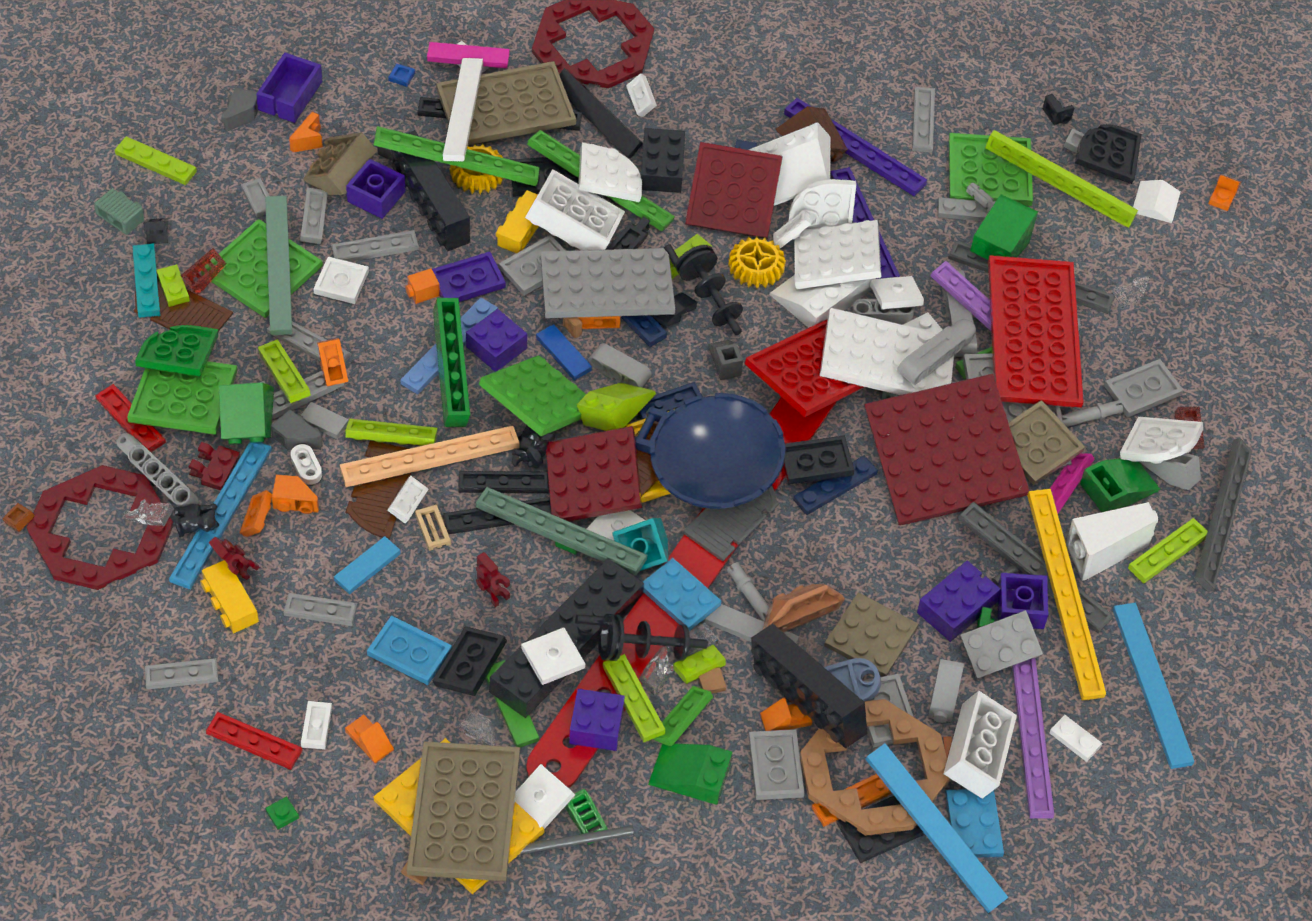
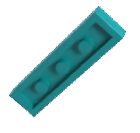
(146, 280)

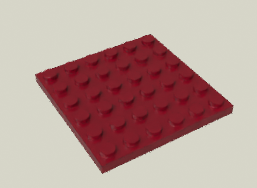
(946, 449)

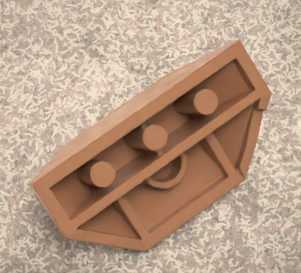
(802, 606)

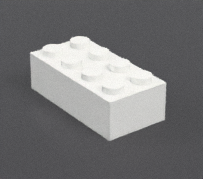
(980, 744)

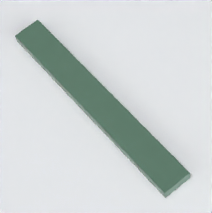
(278, 265)
(560, 530)

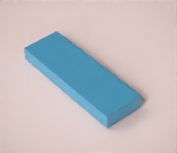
(367, 565)

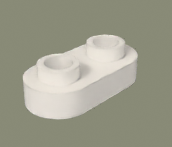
(307, 465)

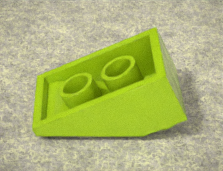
(613, 405)

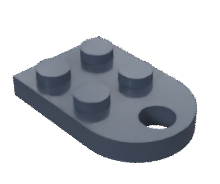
(851, 675)

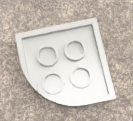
(608, 173)
(827, 202)
(1160, 439)

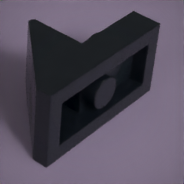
(156, 230)

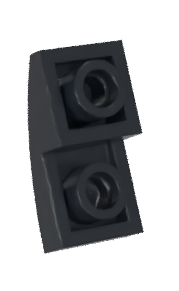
(683, 304)

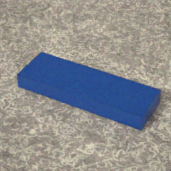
(563, 352)

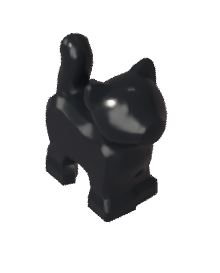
(192, 518)

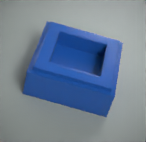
(401, 75)

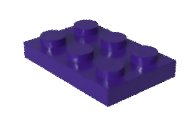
(469, 277)

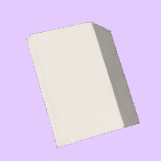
(1157, 200)

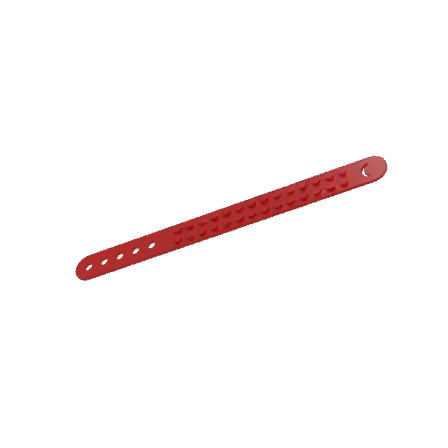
(703, 567)

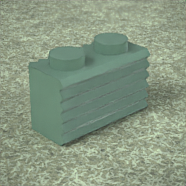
(119, 211)

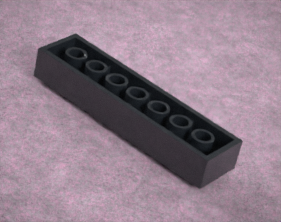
(604, 592)

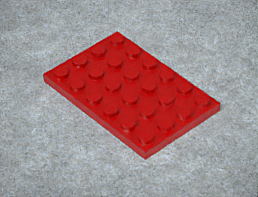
(794, 371)

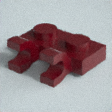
(220, 466)
(233, 556)
(489, 579)

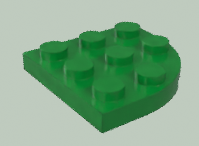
(178, 350)

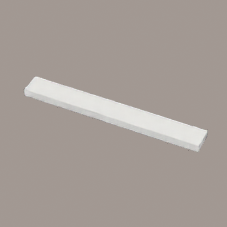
(463, 110)

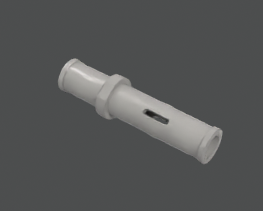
(1099, 412)
(746, 586)

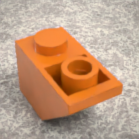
(293, 494)

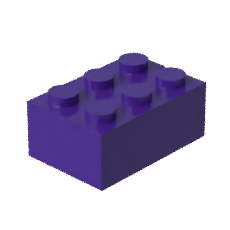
(289, 87)
(958, 600)

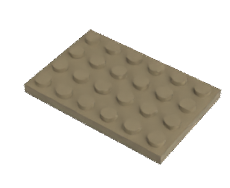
(514, 103)
(464, 811)

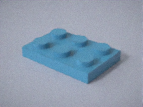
(680, 594)
(409, 650)
(975, 821)

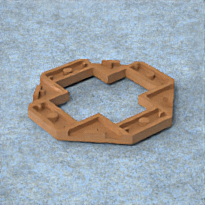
(846, 803)

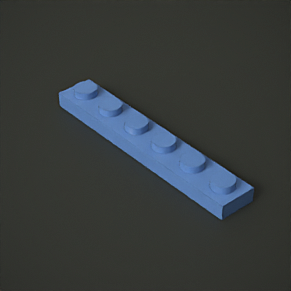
(427, 367)

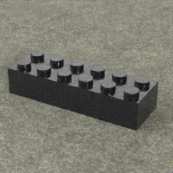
(434, 198)
(809, 686)

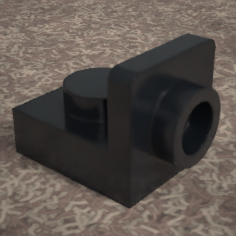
(1055, 111)

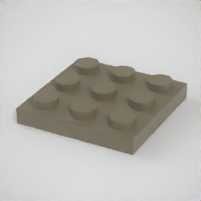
(1043, 442)
(871, 633)

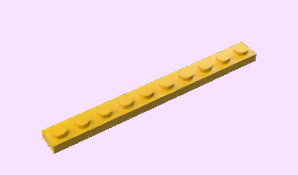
(1066, 595)

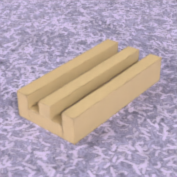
(438, 542)

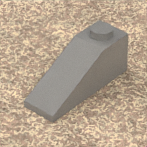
(1178, 471)
(945, 691)

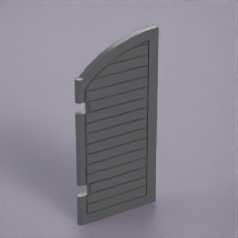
(719, 528)

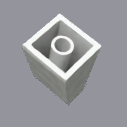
(1109, 537)

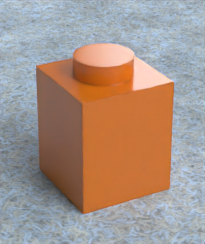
(422, 286)

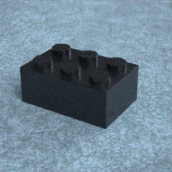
(662, 160)

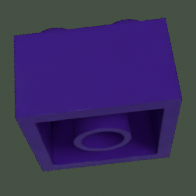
(375, 188)
(496, 340)
(1024, 593)
(597, 719)

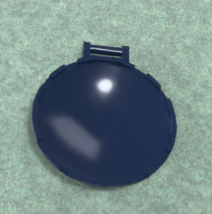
(714, 450)

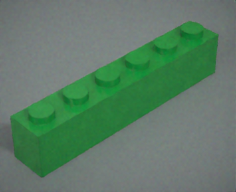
(451, 362)

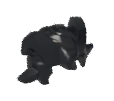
(531, 448)

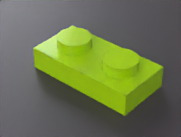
(172, 285)
(699, 663)

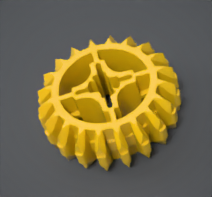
(472, 179)
(744, 263)

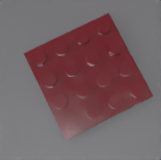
(734, 190)
(594, 474)

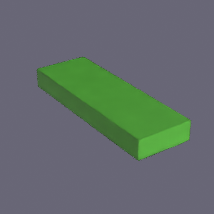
(684, 714)

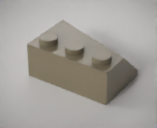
(339, 162)

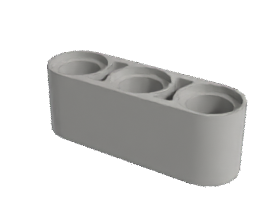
(872, 309)
(619, 366)

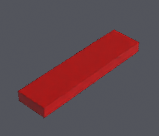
(119, 407)
(254, 740)

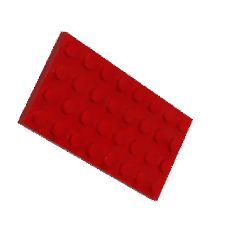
(1035, 331)

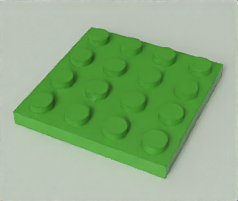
(995, 175)
(247, 268)
(536, 394)
(181, 399)

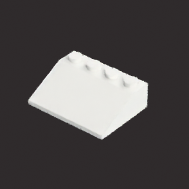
(803, 162)
(574, 214)
(813, 303)

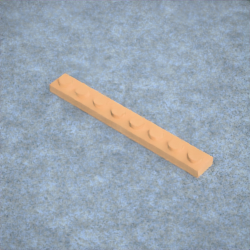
(429, 456)

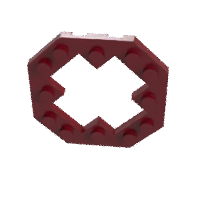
(635, 48)
(79, 490)

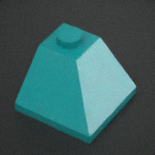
(648, 538)

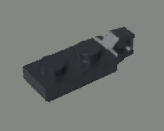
(631, 236)

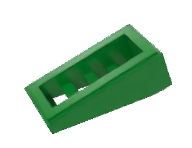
(580, 797)

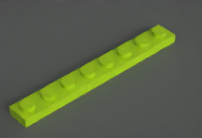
(1061, 178)

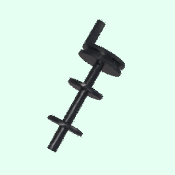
(698, 263)
(612, 637)

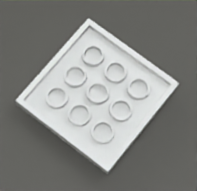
(837, 254)

